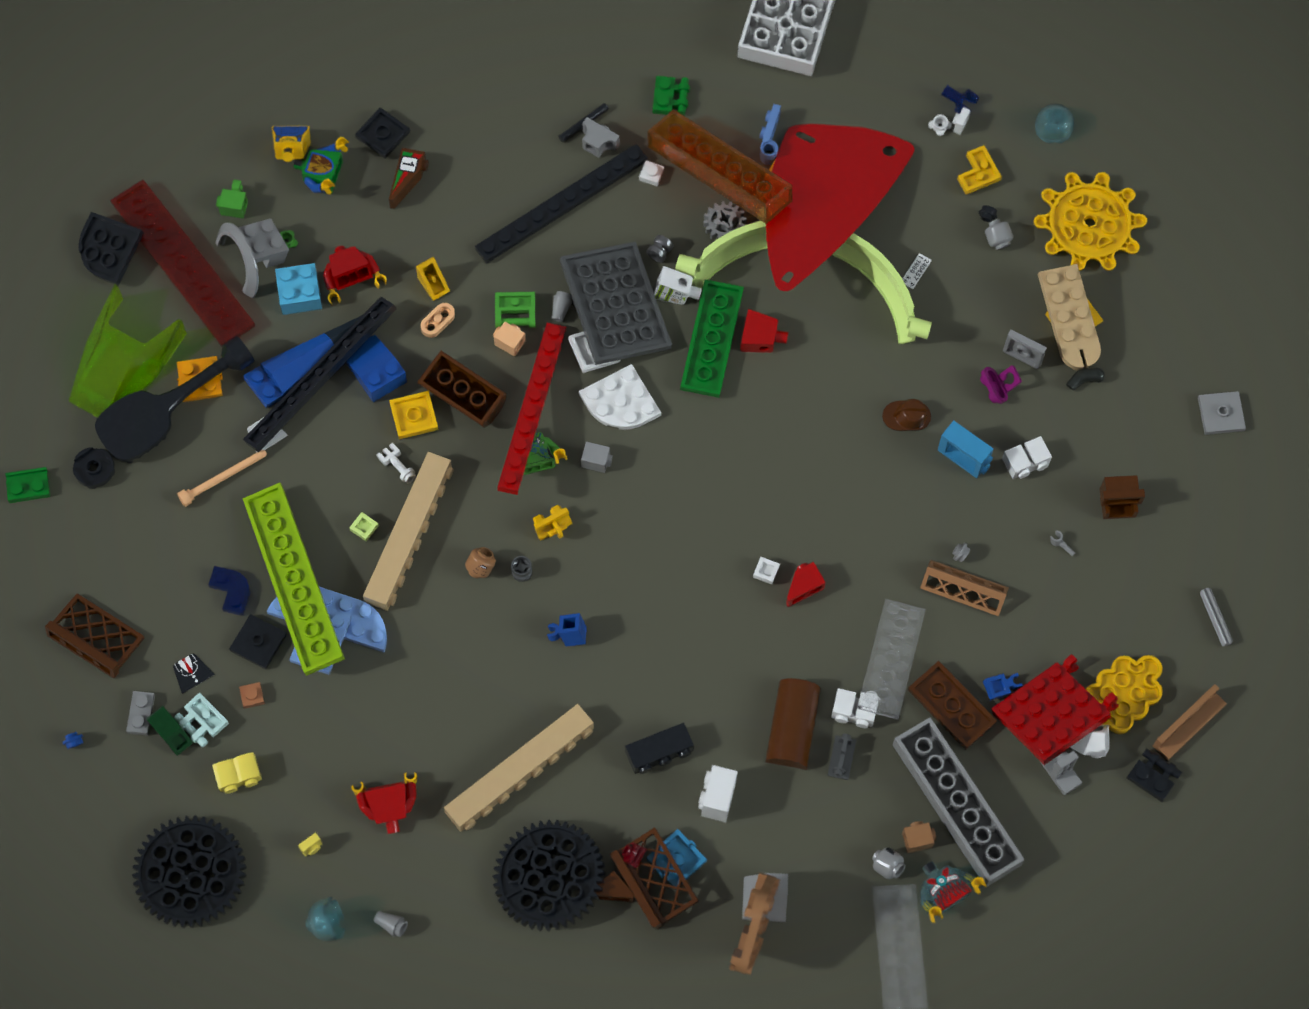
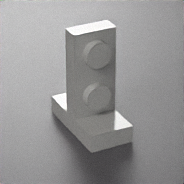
(1062, 772)

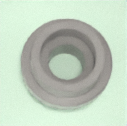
(960, 552)

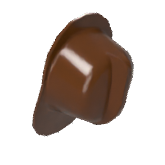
(906, 415)

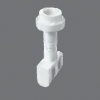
(407, 474)

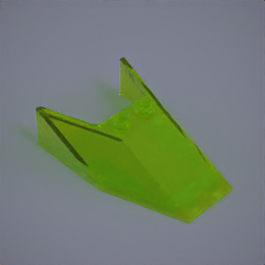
(117, 363)

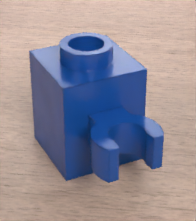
(570, 629)

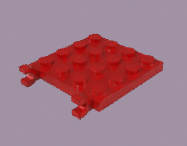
(1053, 711)

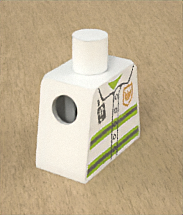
(675, 287)

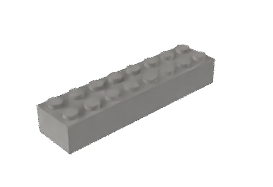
(958, 802)

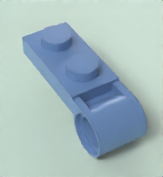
(767, 135)

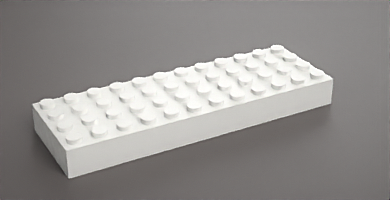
(785, 33)

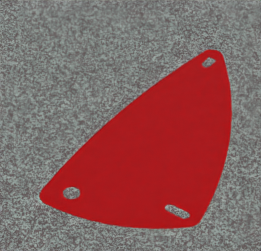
(833, 193)

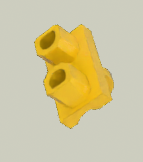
(552, 524)

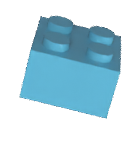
(298, 289)

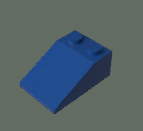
(376, 369)

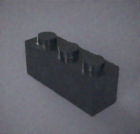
(659, 748)

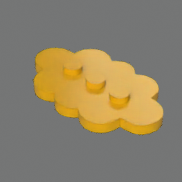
(1134, 686)

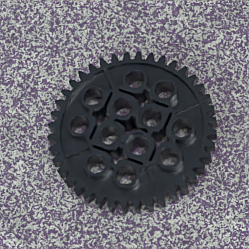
(171, 840)
(565, 908)

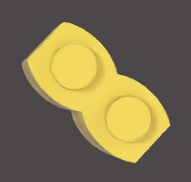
(237, 772)

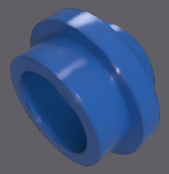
(73, 740)

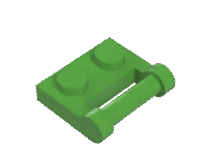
(515, 304)

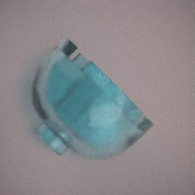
(1054, 123)
(325, 920)

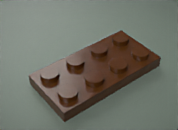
(952, 705)

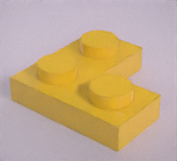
(983, 172)

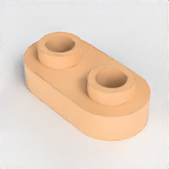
(435, 320)

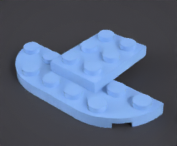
(351, 620)

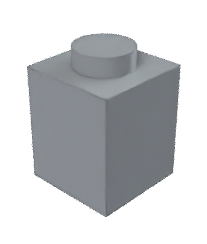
(596, 457)

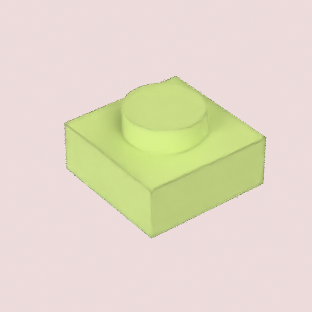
(363, 526)

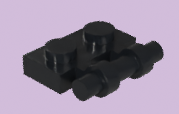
(1149, 779)

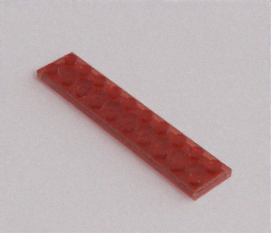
(183, 263)

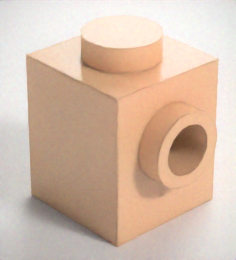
(509, 338)

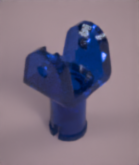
(957, 97)

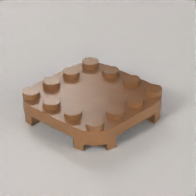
(759, 904)

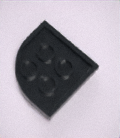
(108, 247)

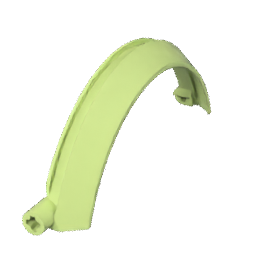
(854, 251)

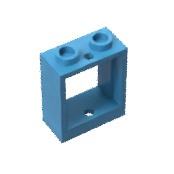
(965, 449)

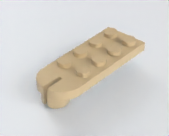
(1070, 316)

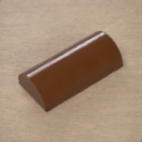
(463, 389)
(793, 723)

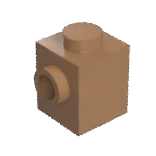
(918, 837)

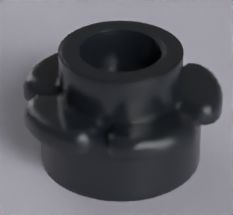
(988, 213)

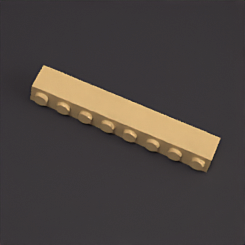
(408, 531)
(518, 768)

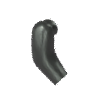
(1085, 375)

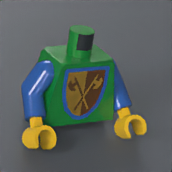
(322, 166)

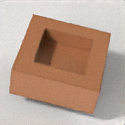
(251, 695)

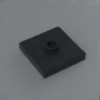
(382, 133)
(258, 641)

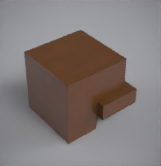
(1120, 497)

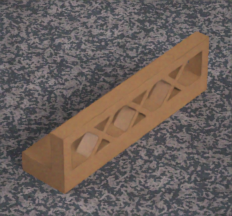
(965, 580)
(1189, 723)

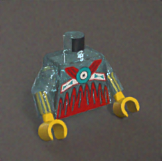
(946, 888)

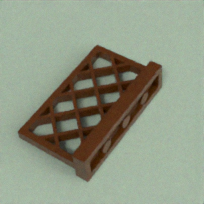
(81, 646)
(642, 893)

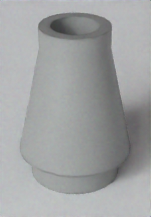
(561, 304)
(391, 923)

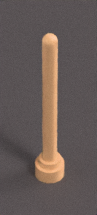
(186, 497)

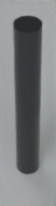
(579, 125)

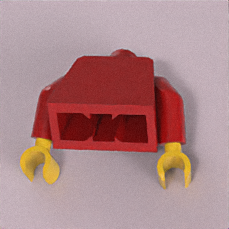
(348, 268)
(387, 802)

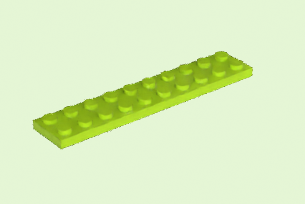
(293, 579)

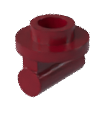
(633, 854)

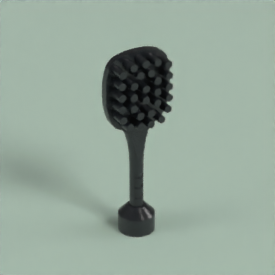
(144, 419)

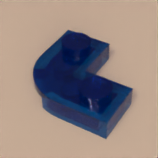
(236, 587)

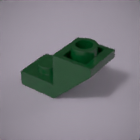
(169, 730)

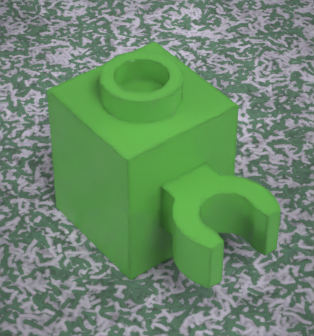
(233, 202)

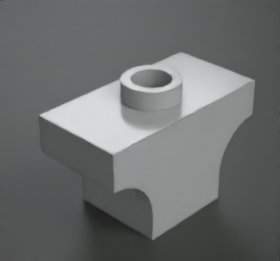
(598, 138)

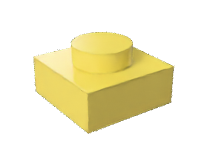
(310, 845)

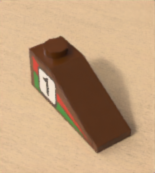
(408, 173)

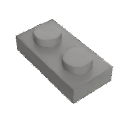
(140, 709)

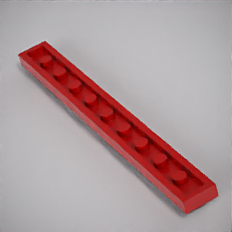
(531, 409)

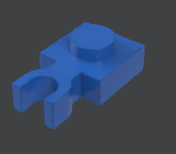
(999, 686)

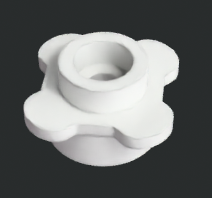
(940, 119)

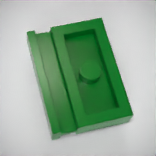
(27, 485)

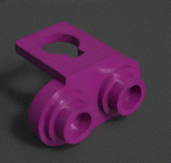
(996, 385)

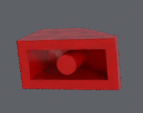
(805, 583)

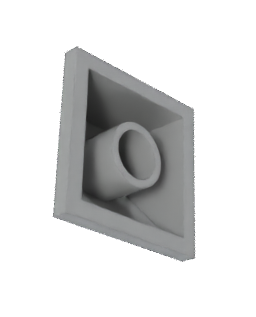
(779, 908)

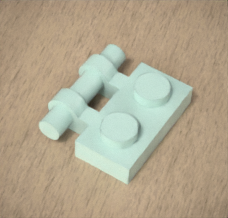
(206, 715)

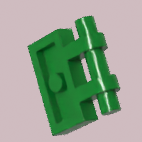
(664, 94)

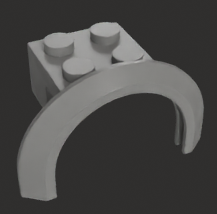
(257, 244)

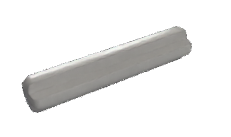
(1216, 617)

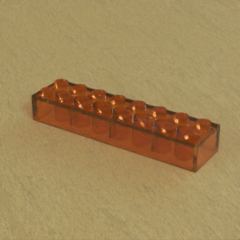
(720, 166)

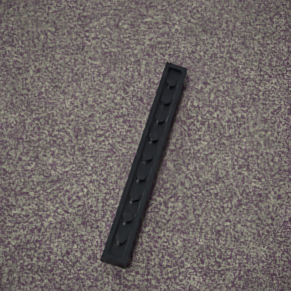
(561, 203)
(319, 374)

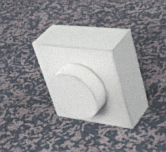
(960, 120)
(651, 173)
(766, 570)

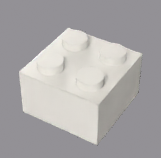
(719, 792)

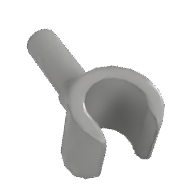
(1059, 542)

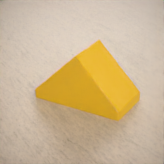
(432, 278)

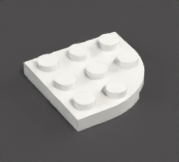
(620, 400)

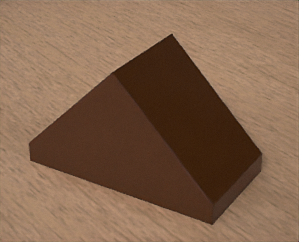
(615, 889)

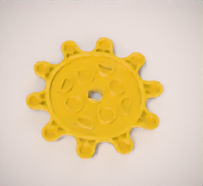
(1093, 202)

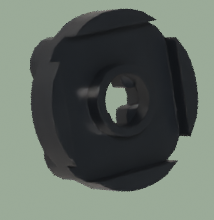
(96, 478)

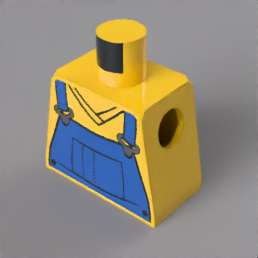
(291, 142)

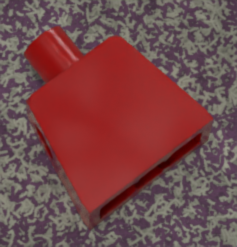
(761, 333)

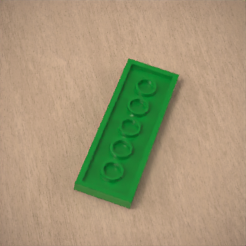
(712, 338)

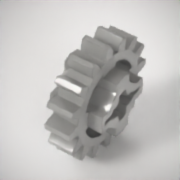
(724, 215)

